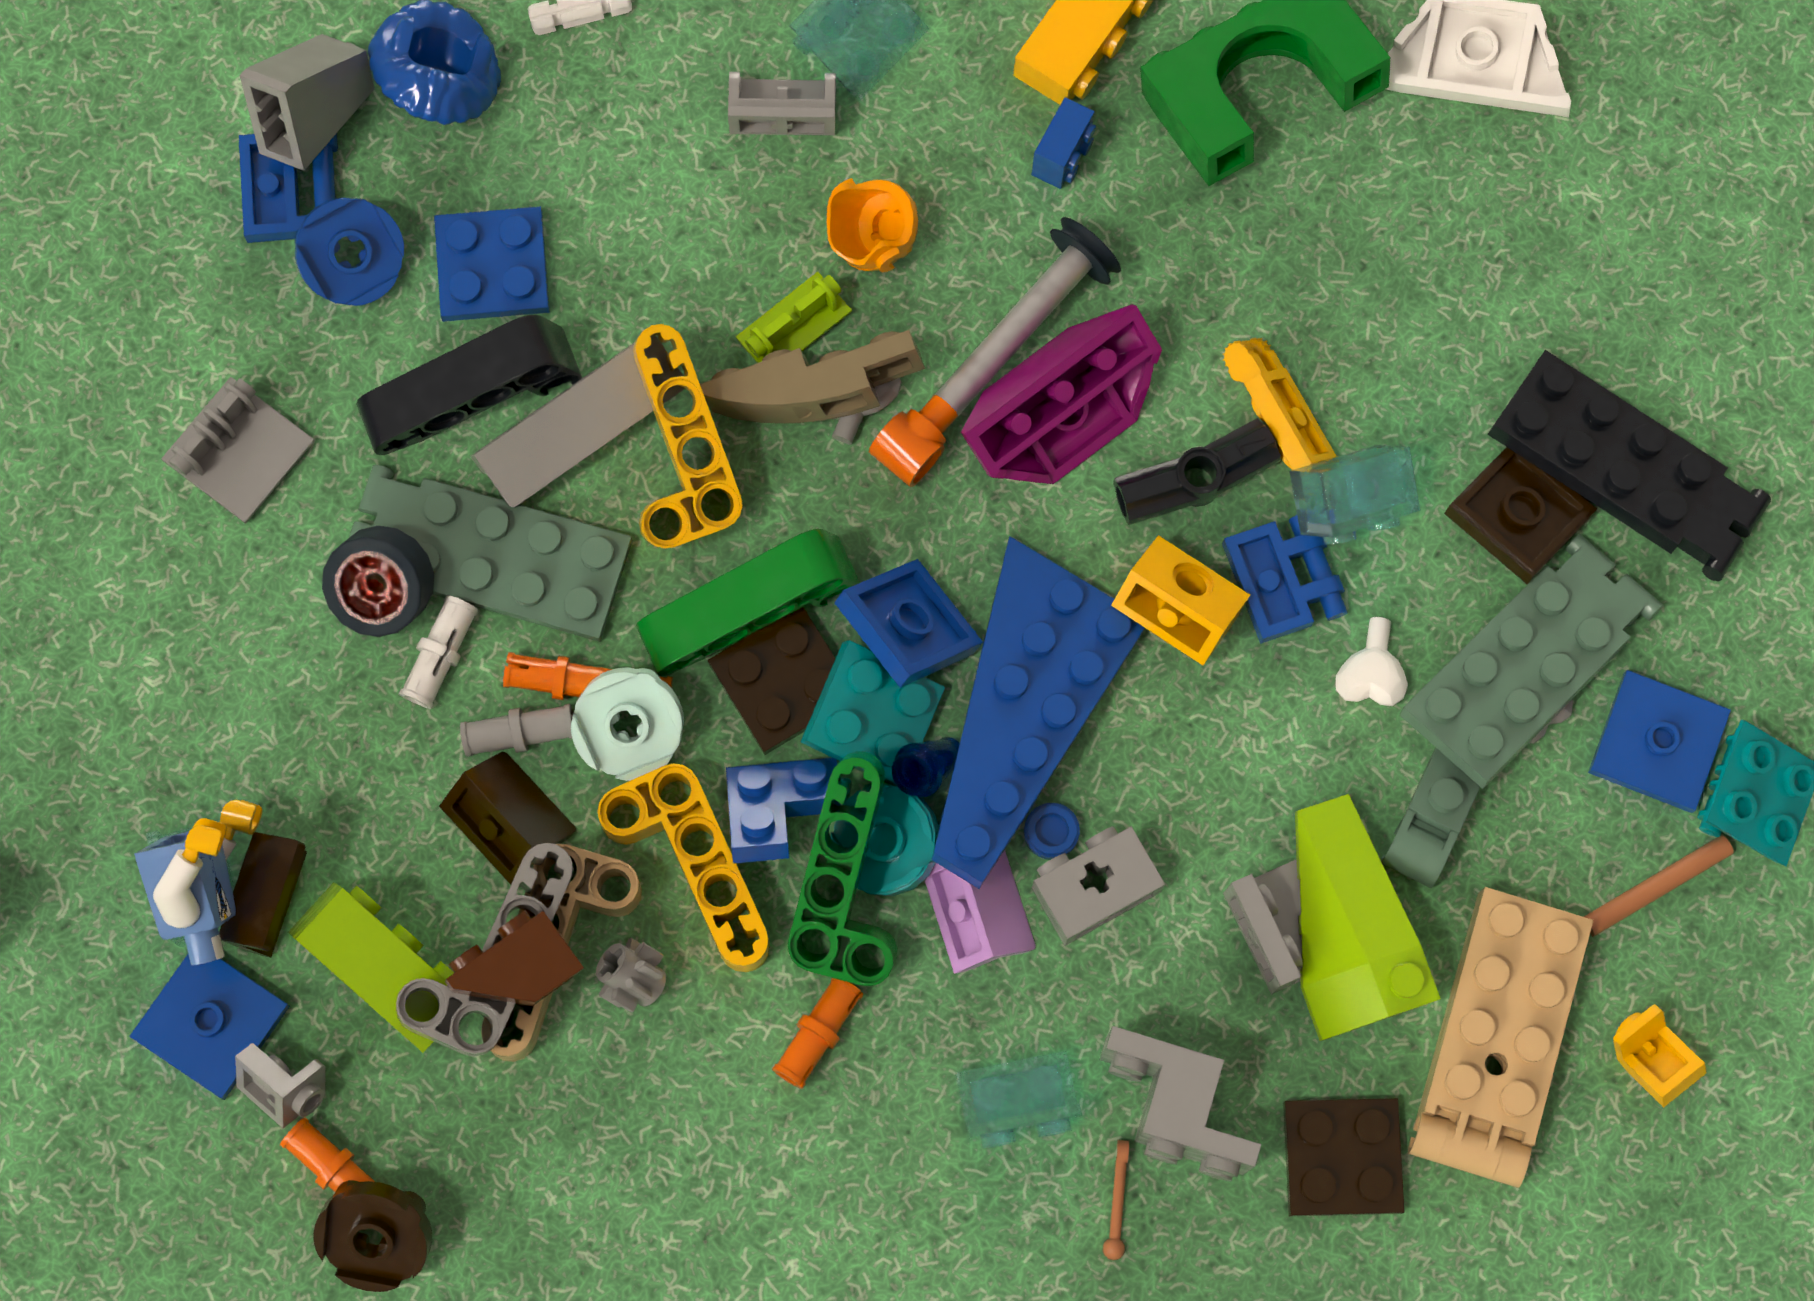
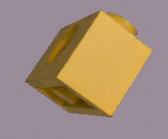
(1180, 600)

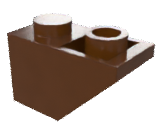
(519, 968)

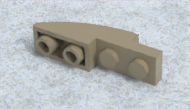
(793, 391)

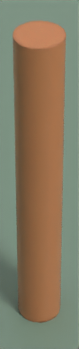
(1659, 884)

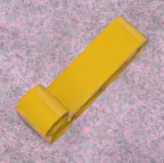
(676, 433)
(700, 870)

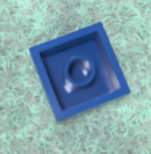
(1063, 144)

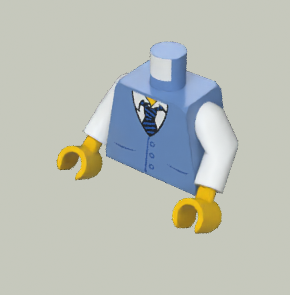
(191, 881)

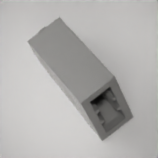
(305, 97)

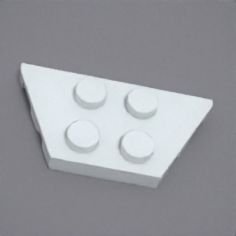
(1480, 55)

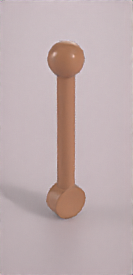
(1113, 1247)

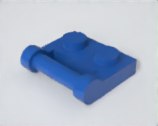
(272, 192)

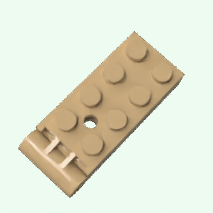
(1507, 1006)

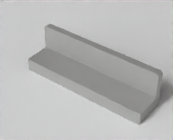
(572, 425)

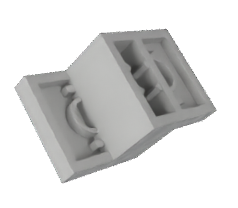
(1178, 1104)

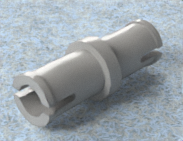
(516, 730)

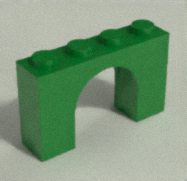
(1187, 80)

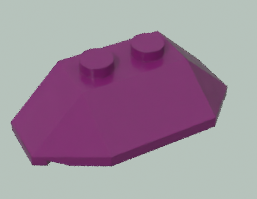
(1065, 399)

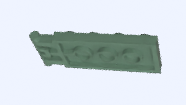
(505, 555)
(1528, 662)

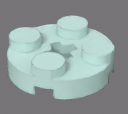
(640, 694)

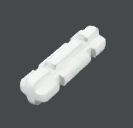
(573, 13)

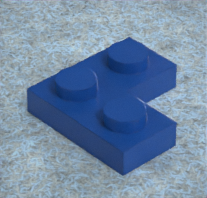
(763, 799)

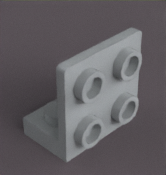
(1268, 919)

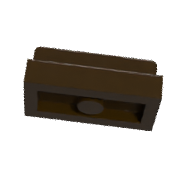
(504, 813)
(263, 893)

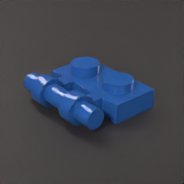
(1265, 572)

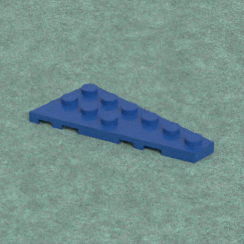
(1036, 683)

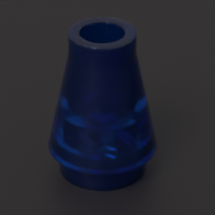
(924, 766)

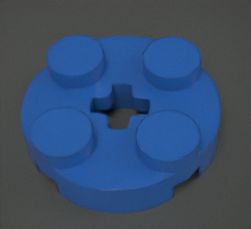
(318, 242)

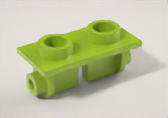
(796, 319)

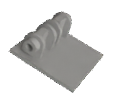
(238, 449)

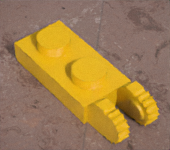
(1278, 402)

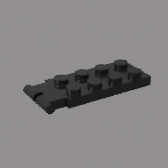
(1629, 465)

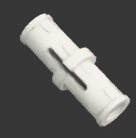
(438, 652)

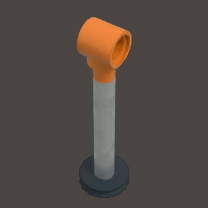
(915, 440)

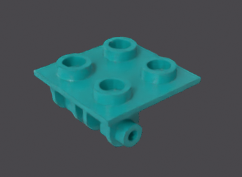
(1759, 793)

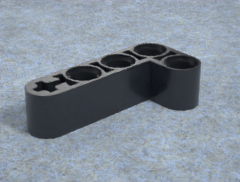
(466, 381)

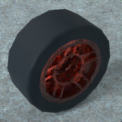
(362, 601)

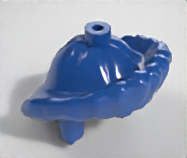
(435, 62)

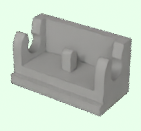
(782, 106)

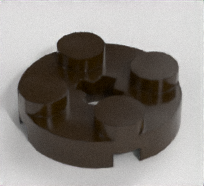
(378, 1207)

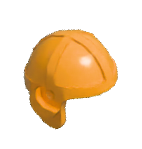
(871, 223)

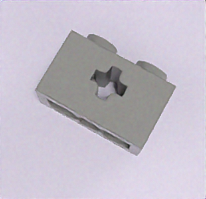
(1079, 911)

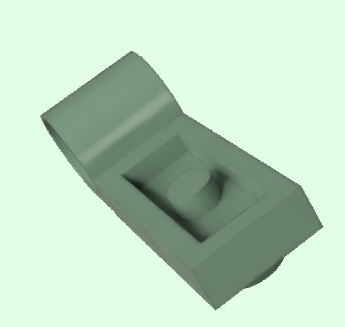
(1431, 821)

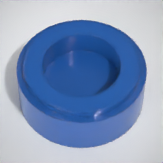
(1051, 830)

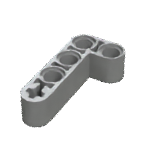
(455, 1006)

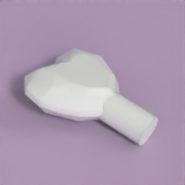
(1373, 670)

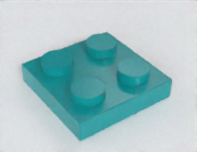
(868, 710)

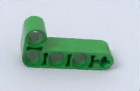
(746, 600)
(847, 866)

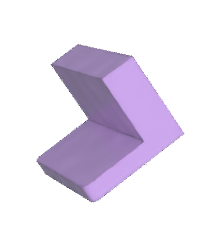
(981, 921)

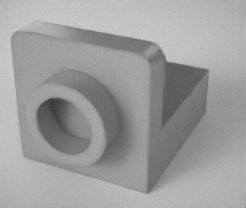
(273, 1088)

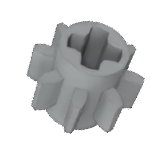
(631, 975)

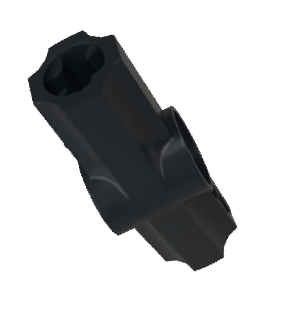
(1226, 460)

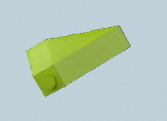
(1355, 934)

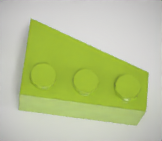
(370, 957)

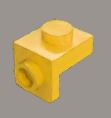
(1656, 1056)

